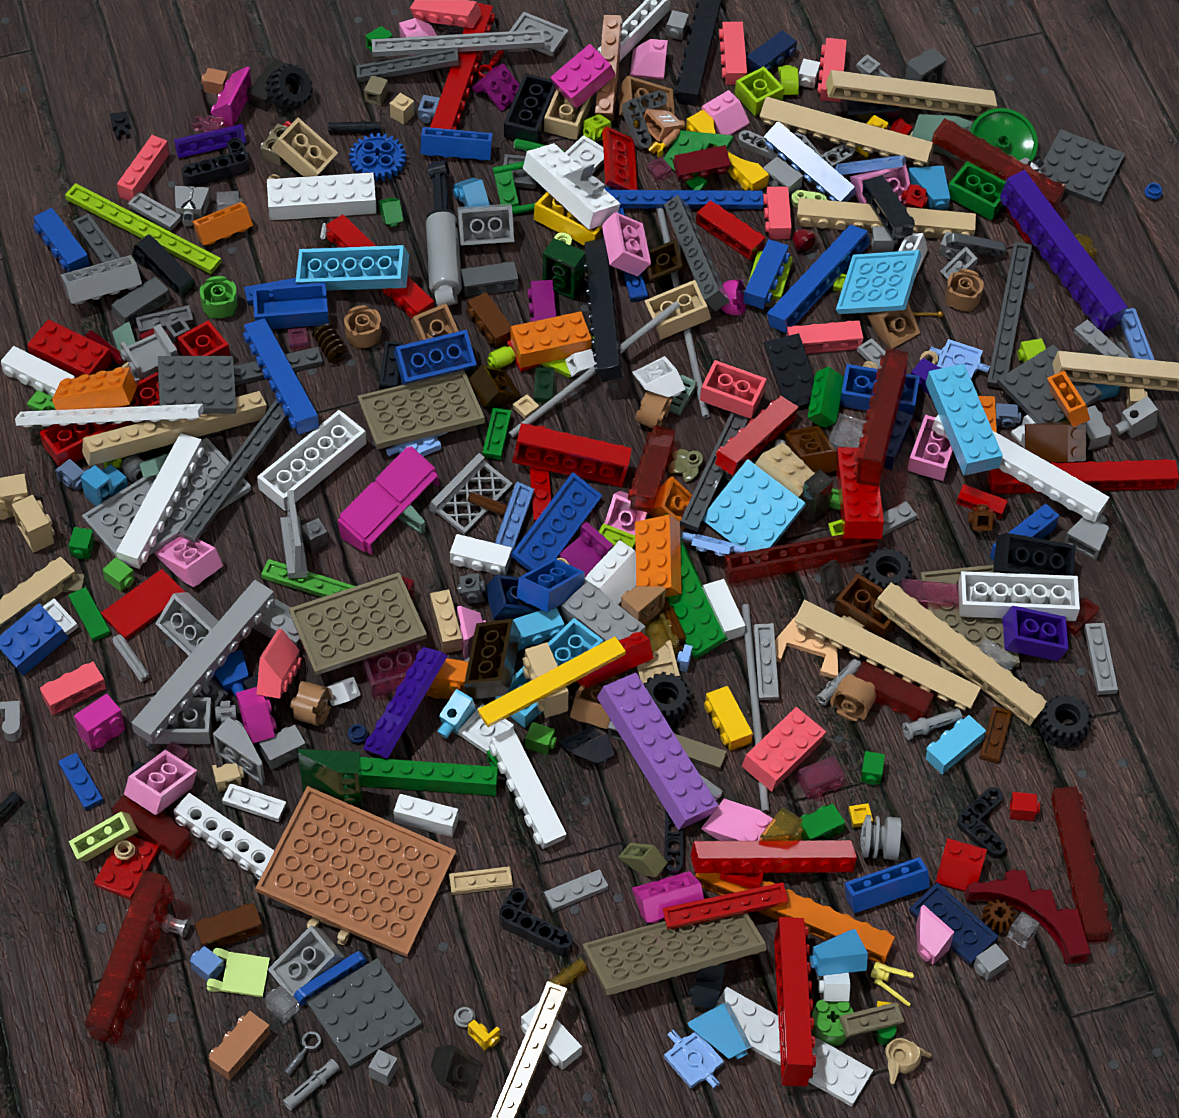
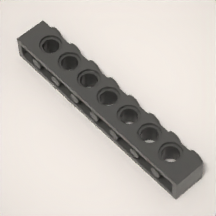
(696, 253)

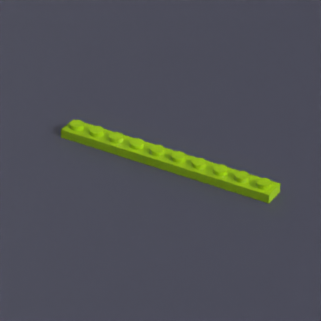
(141, 227)

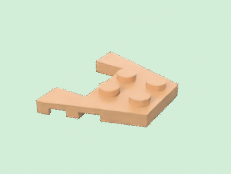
(807, 642)

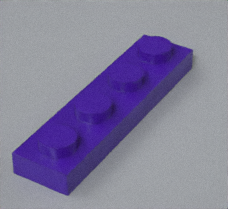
(208, 141)

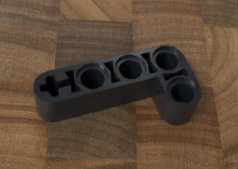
(219, 167)
(153, 253)
(557, 942)

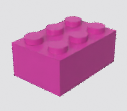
(583, 76)

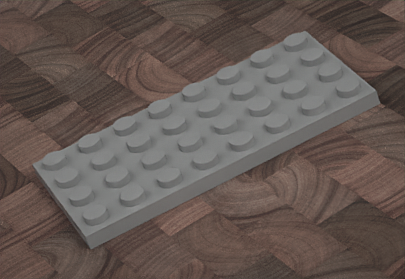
(114, 516)

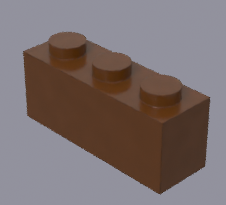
(489, 320)
(229, 927)

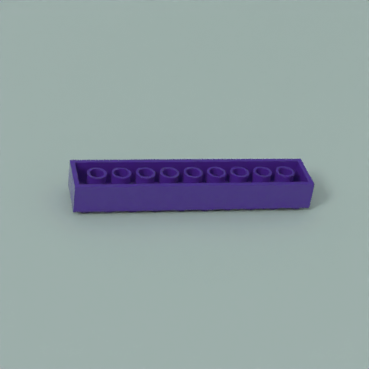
(1063, 252)

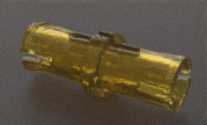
(568, 974)

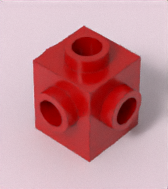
(914, 197)

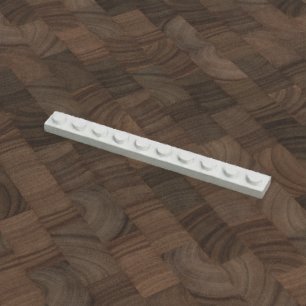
(104, 415)

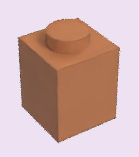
(214, 80)

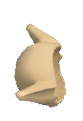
(903, 1057)

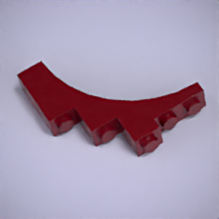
(1061, 925)

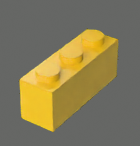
(728, 718)

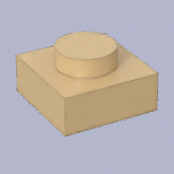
(525, 406)

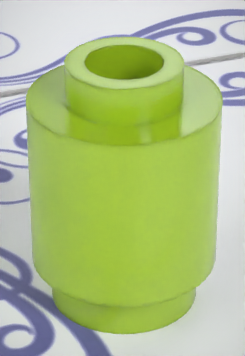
(501, 357)

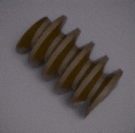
(330, 343)

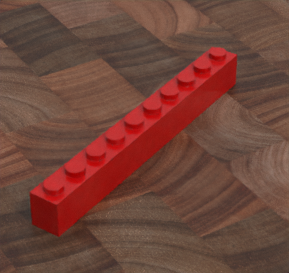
(461, 77)
(1100, 476)

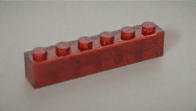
(652, 470)

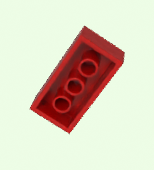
(69, 350)

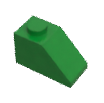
(390, 211)

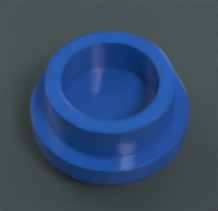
(1153, 191)

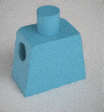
(456, 713)

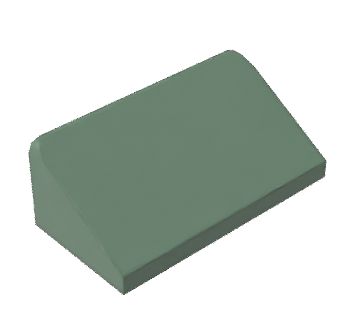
(123, 334)

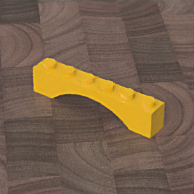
(748, 174)

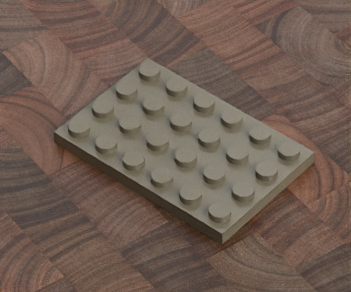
(420, 409)
(357, 623)
(972, 628)

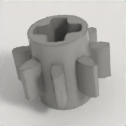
(225, 710)

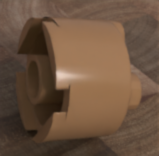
(964, 290)
(362, 327)
(653, 409)
(853, 698)
(311, 703)

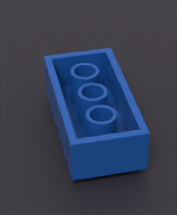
(435, 357)
(859, 385)

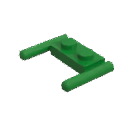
(506, 187)

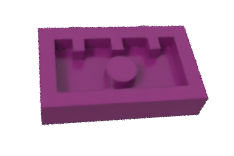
(499, 86)
(587, 549)

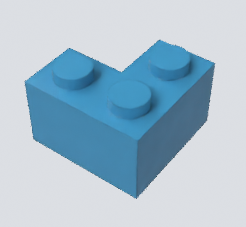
(471, 192)
(102, 484)

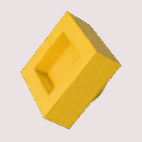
(857, 814)

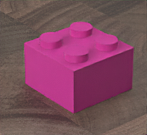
(256, 715)
(99, 722)

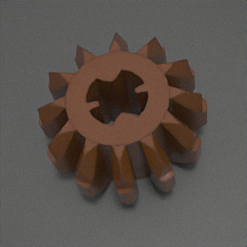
(996, 909)

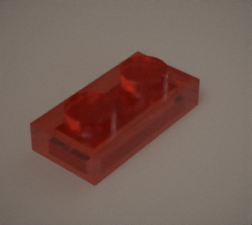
(1086, 613)

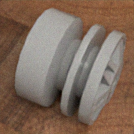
(881, 837)

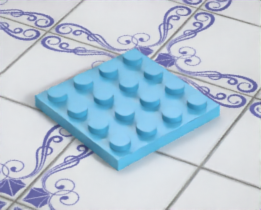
(878, 282)
(753, 509)

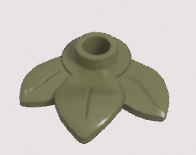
(683, 464)

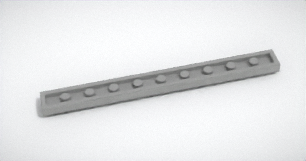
(463, 42)

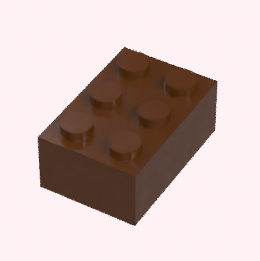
(858, 602)

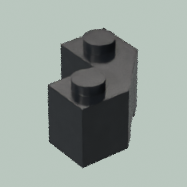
(708, 986)

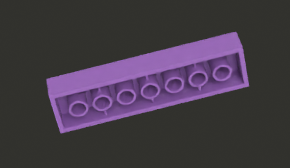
(657, 751)

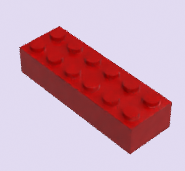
(571, 453)
(859, 502)

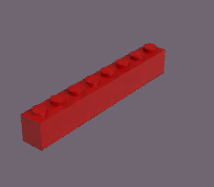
(410, 299)
(773, 856)

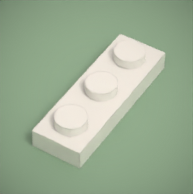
(254, 802)

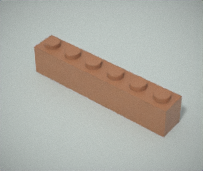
(611, 52)

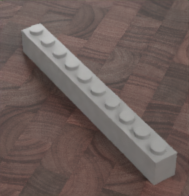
(203, 662)

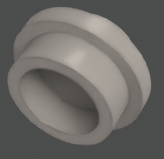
(464, 1016)

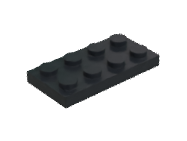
(791, 369)

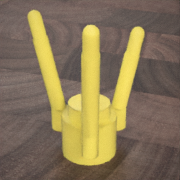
(882, 972)

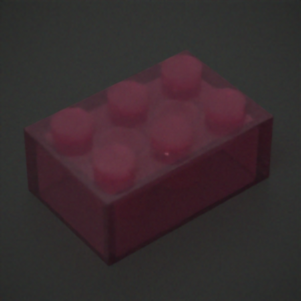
(389, 669)

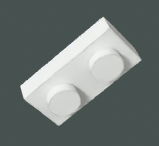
(61, 616)

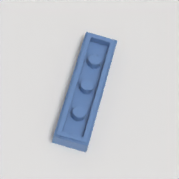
(871, 165)
(1135, 335)
(514, 515)

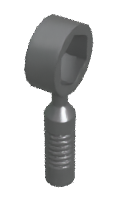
(300, 1056)

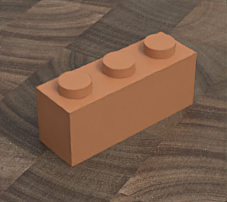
(239, 1045)

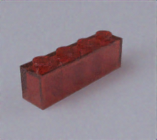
(896, 692)
(156, 828)

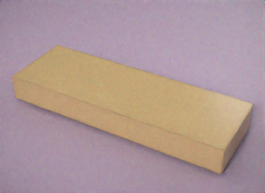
(480, 880)

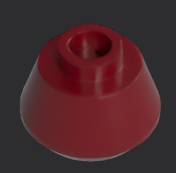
(803, 240)

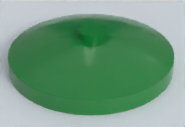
(1007, 131)

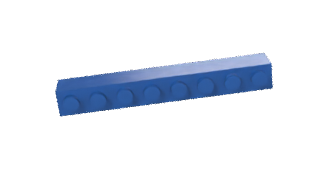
(818, 278)
(280, 376)

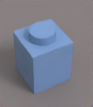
(206, 964)

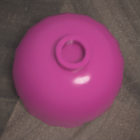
(734, 290)

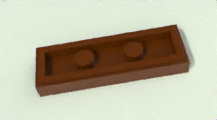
(995, 735)

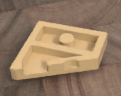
(663, 661)

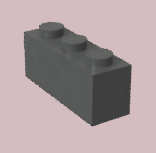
(489, 279)
(141, 301)

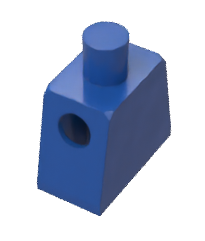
(232, 673)

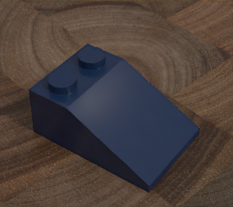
(504, 601)

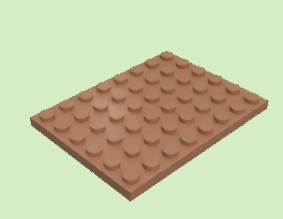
(356, 871)

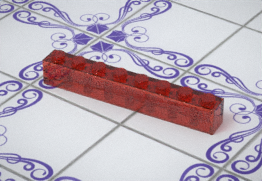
(991, 159)
(795, 557)
(1080, 863)

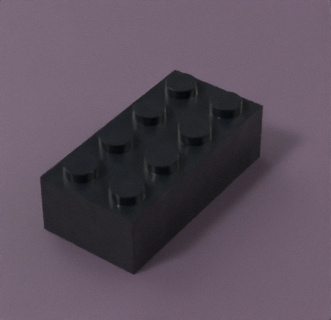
(529, 108)
(1033, 556)

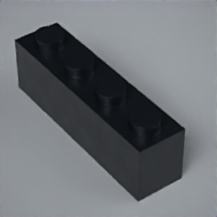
(888, 207)

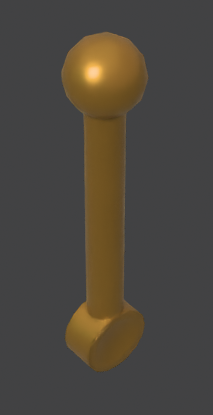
(939, 314)

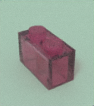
(821, 777)

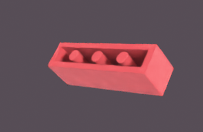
(447, 12)
(733, 52)
(833, 59)
(143, 168)
(829, 336)

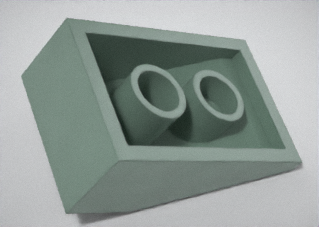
(927, 124)

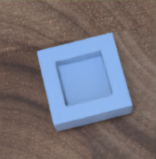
(684, 658)

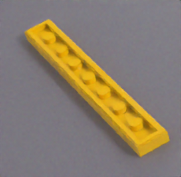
(551, 681)

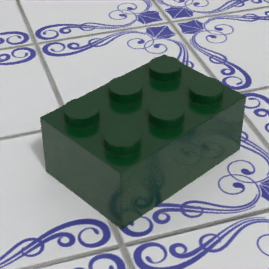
(564, 267)

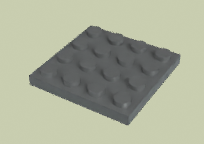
(1082, 166)
(198, 381)
(1031, 390)
(364, 1013)

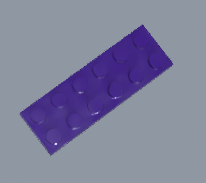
(405, 702)

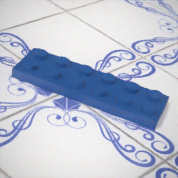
(556, 523)

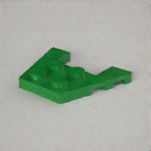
(695, 141)

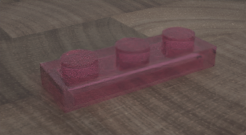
(931, 591)

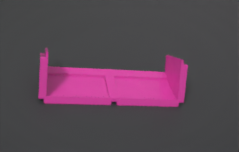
(386, 499)

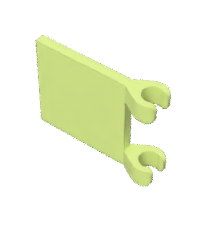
(242, 974)

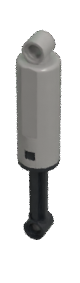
(442, 240)

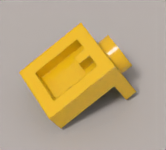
(481, 1036)

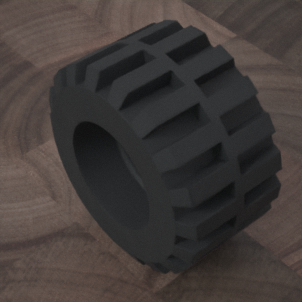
(278, 91)
(890, 561)
(672, 687)
(1071, 709)

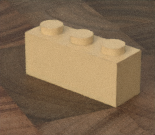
(446, 621)

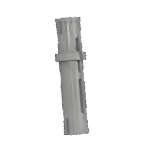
(825, 696)
(317, 1079)

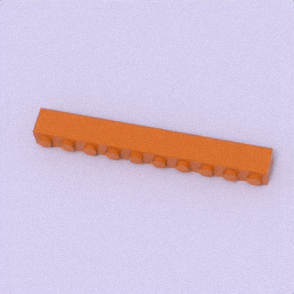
(821, 920)

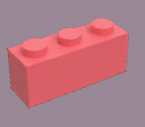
(777, 213)
(72, 688)

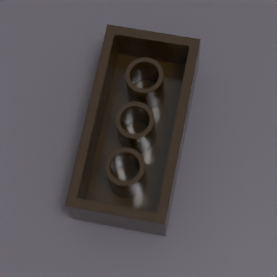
(492, 659)

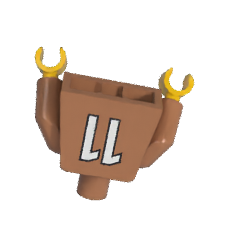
(662, 127)

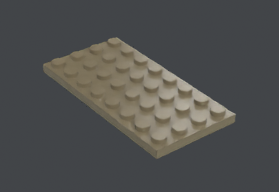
(658, 953)

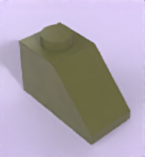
(643, 859)

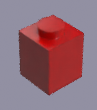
(1024, 806)

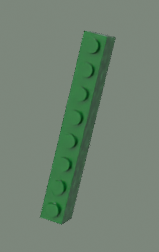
(429, 776)

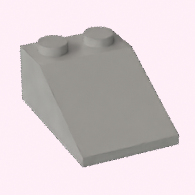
(236, 747)
(305, 960)

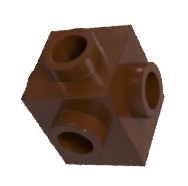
(985, 524)

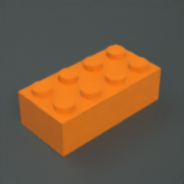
(550, 339)
(96, 390)
(658, 554)

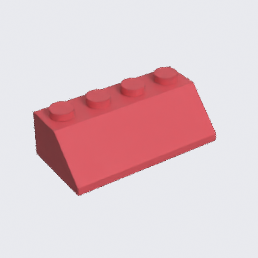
(278, 666)

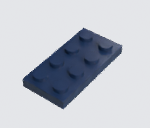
(970, 933)

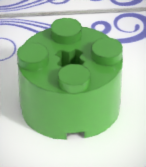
(219, 297)
(824, 1028)

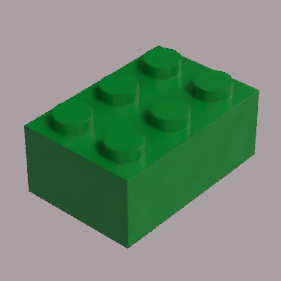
(977, 190)

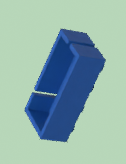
(292, 305)

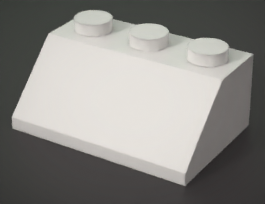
(660, 378)
(615, 572)

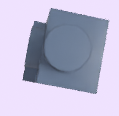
(425, 111)
(1007, 415)
(70, 474)

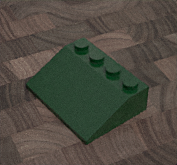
(333, 774)

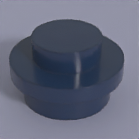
(357, 733)

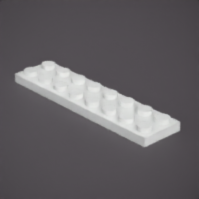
(834, 1070)

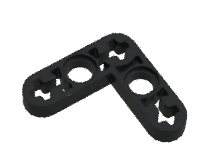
(976, 823)

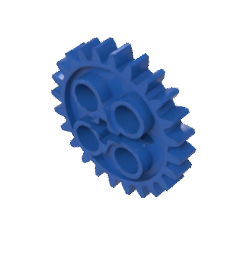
(378, 156)

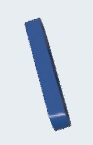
(330, 977)

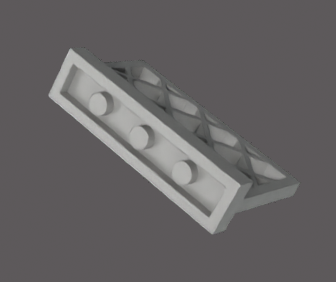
(455, 487)
(293, 540)

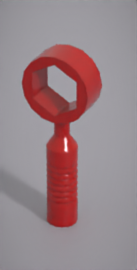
(492, 62)

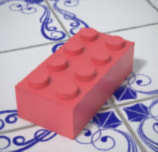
(783, 749)

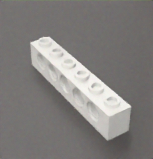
(193, 807)

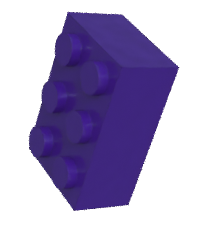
(1035, 633)

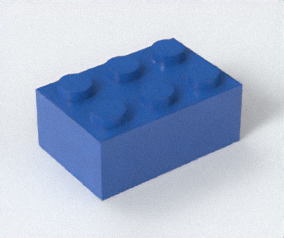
(549, 584)
(31, 639)

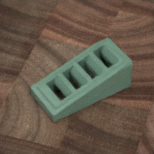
(690, 388)
(153, 466)
(413, 519)

